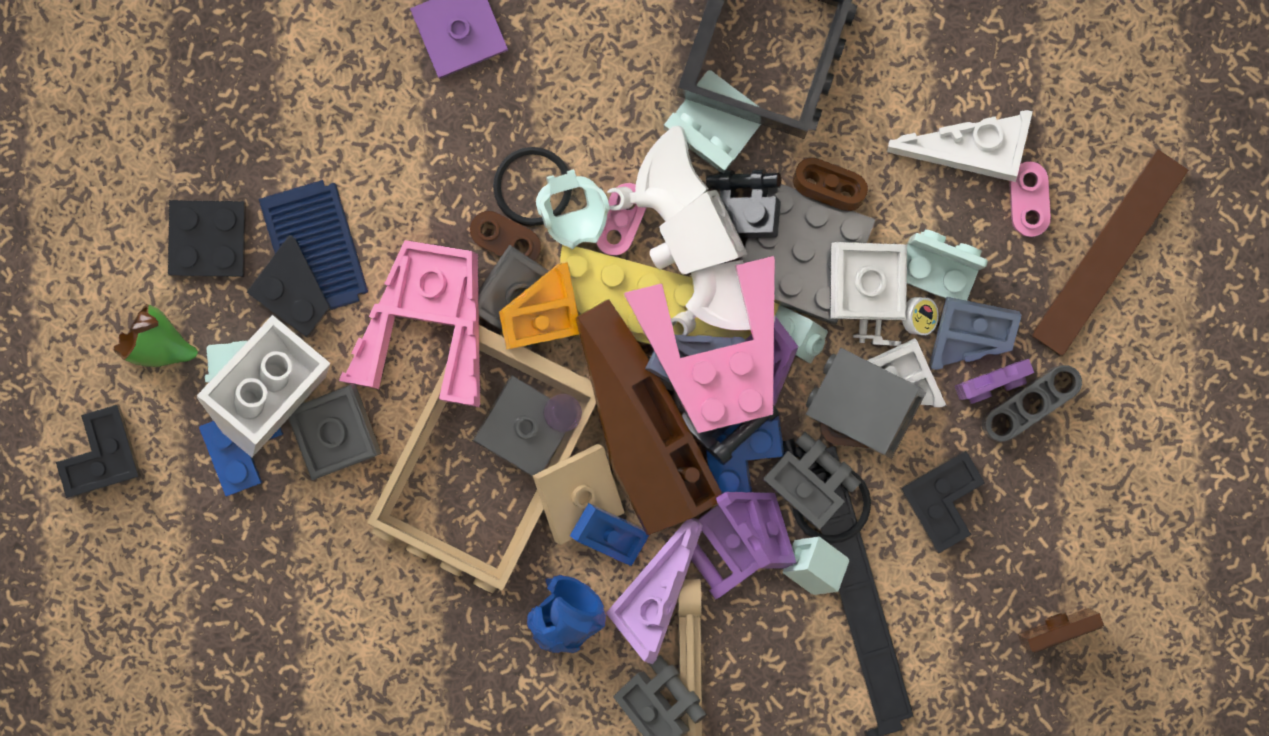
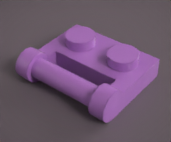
(731, 549)

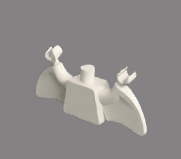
(694, 231)

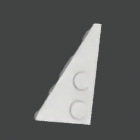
(981, 147)

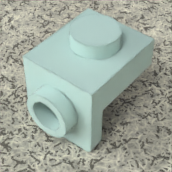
(805, 333)

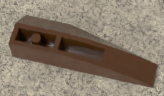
(643, 427)

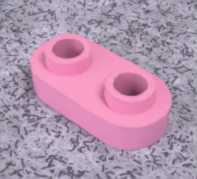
(1030, 199)
(624, 222)

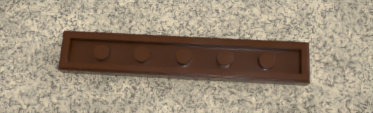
(1109, 252)

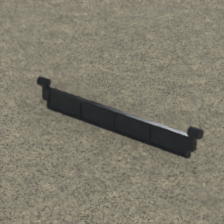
(865, 616)

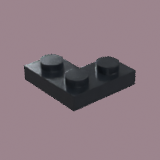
(110, 455)
(933, 497)

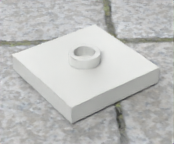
(868, 281)

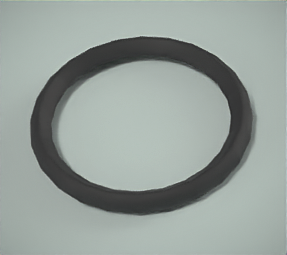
(498, 178)
(854, 530)

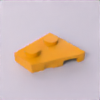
(542, 311)

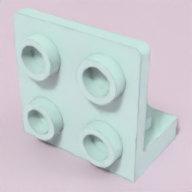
(711, 132)
(941, 267)

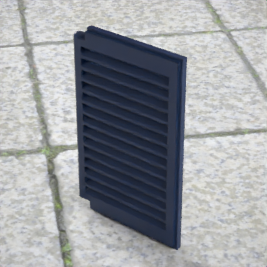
(321, 228)

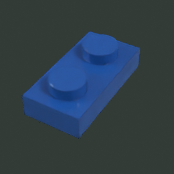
(609, 534)

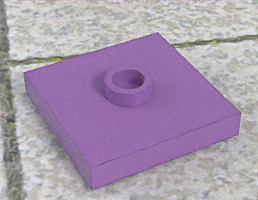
(458, 33)

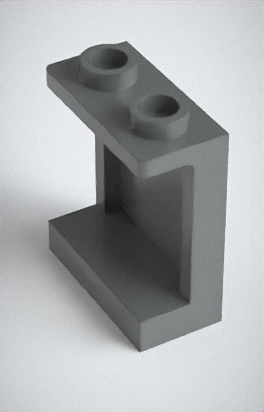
(865, 402)

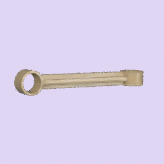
(690, 645)

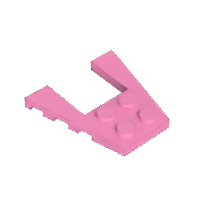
(432, 287)
(726, 382)

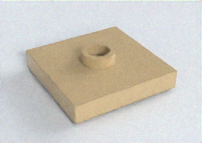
(573, 484)

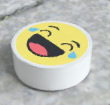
(920, 316)

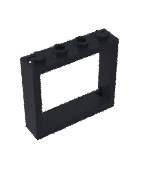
(820, 84)

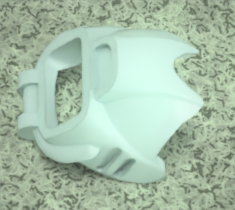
(579, 225)

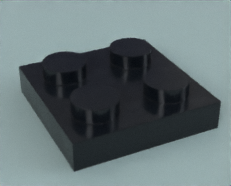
(206, 238)

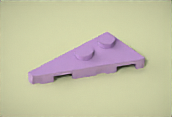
(649, 601)

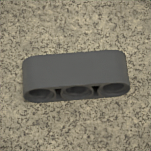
(1049, 401)

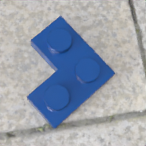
(762, 444)
(232, 464)

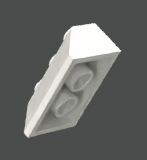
(263, 385)

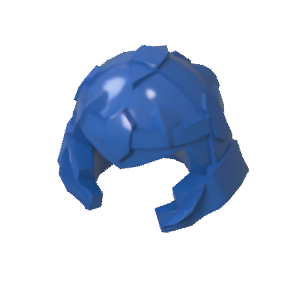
(566, 616)

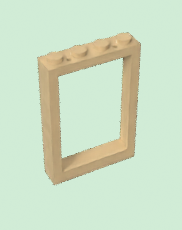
(453, 559)

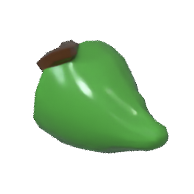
(153, 341)

